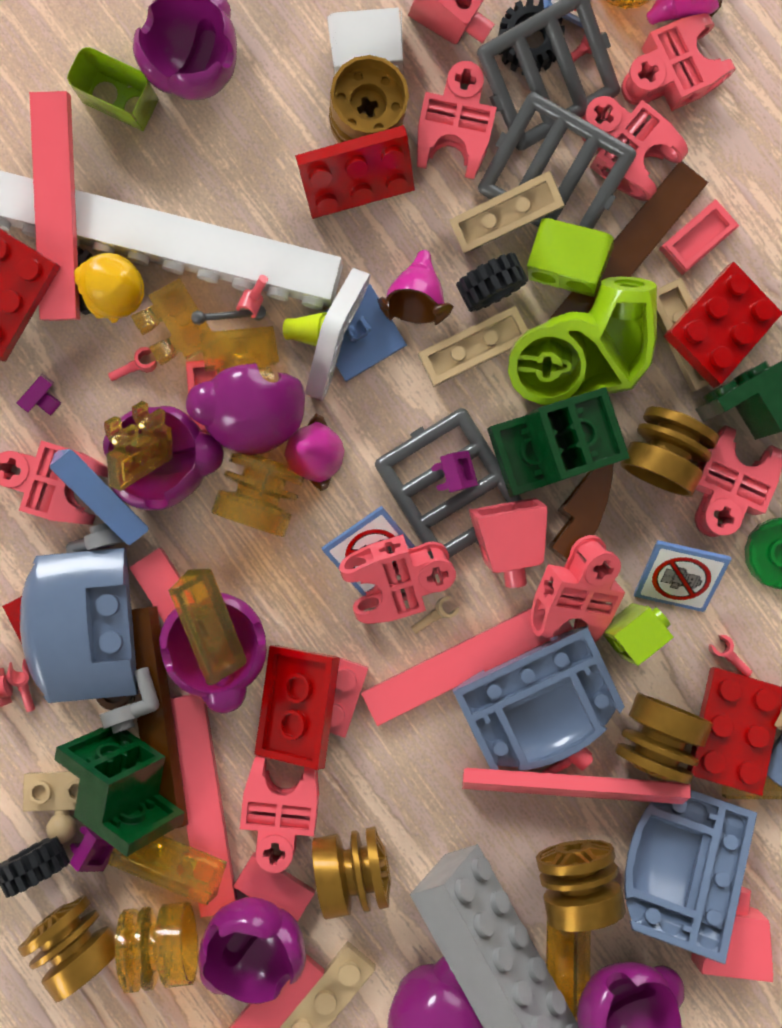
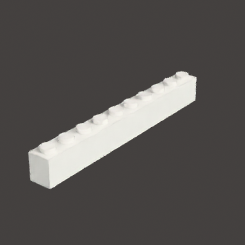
(184, 245)

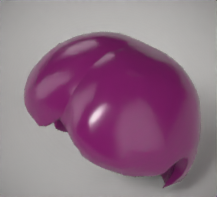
(187, 47)
(247, 410)
(194, 457)
(184, 668)
(251, 951)
(631, 997)
(431, 999)

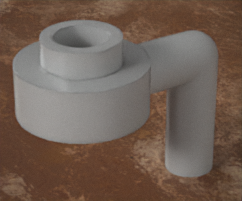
(100, 537)
(122, 717)

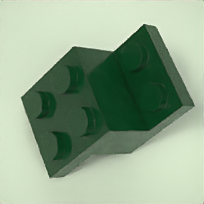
(755, 396)
(558, 442)
(119, 788)

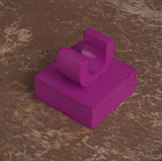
(38, 395)
(457, 471)
(91, 853)

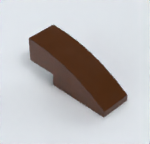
(583, 510)

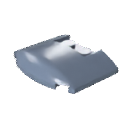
(79, 625)
(541, 703)
(688, 872)

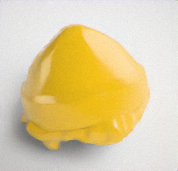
(110, 286)

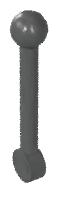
(199, 317)

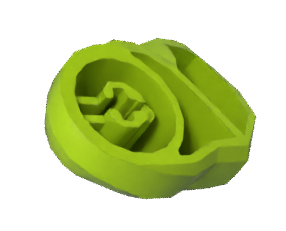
(591, 349)

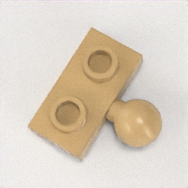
(53, 792)

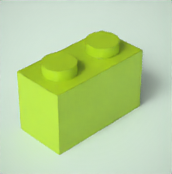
(638, 632)

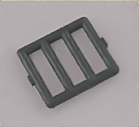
(517, 36)
(562, 120)
(403, 493)

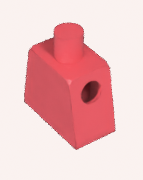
(452, 18)
(511, 537)
(749, 946)

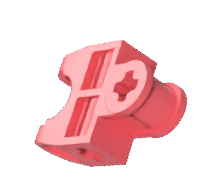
(675, 65)
(456, 119)
(655, 139)
(733, 486)
(43, 490)
(416, 575)
(579, 590)
(278, 814)

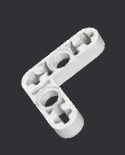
(333, 330)

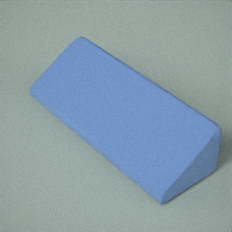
(97, 495)

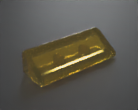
(207, 624)
(174, 868)
(569, 963)

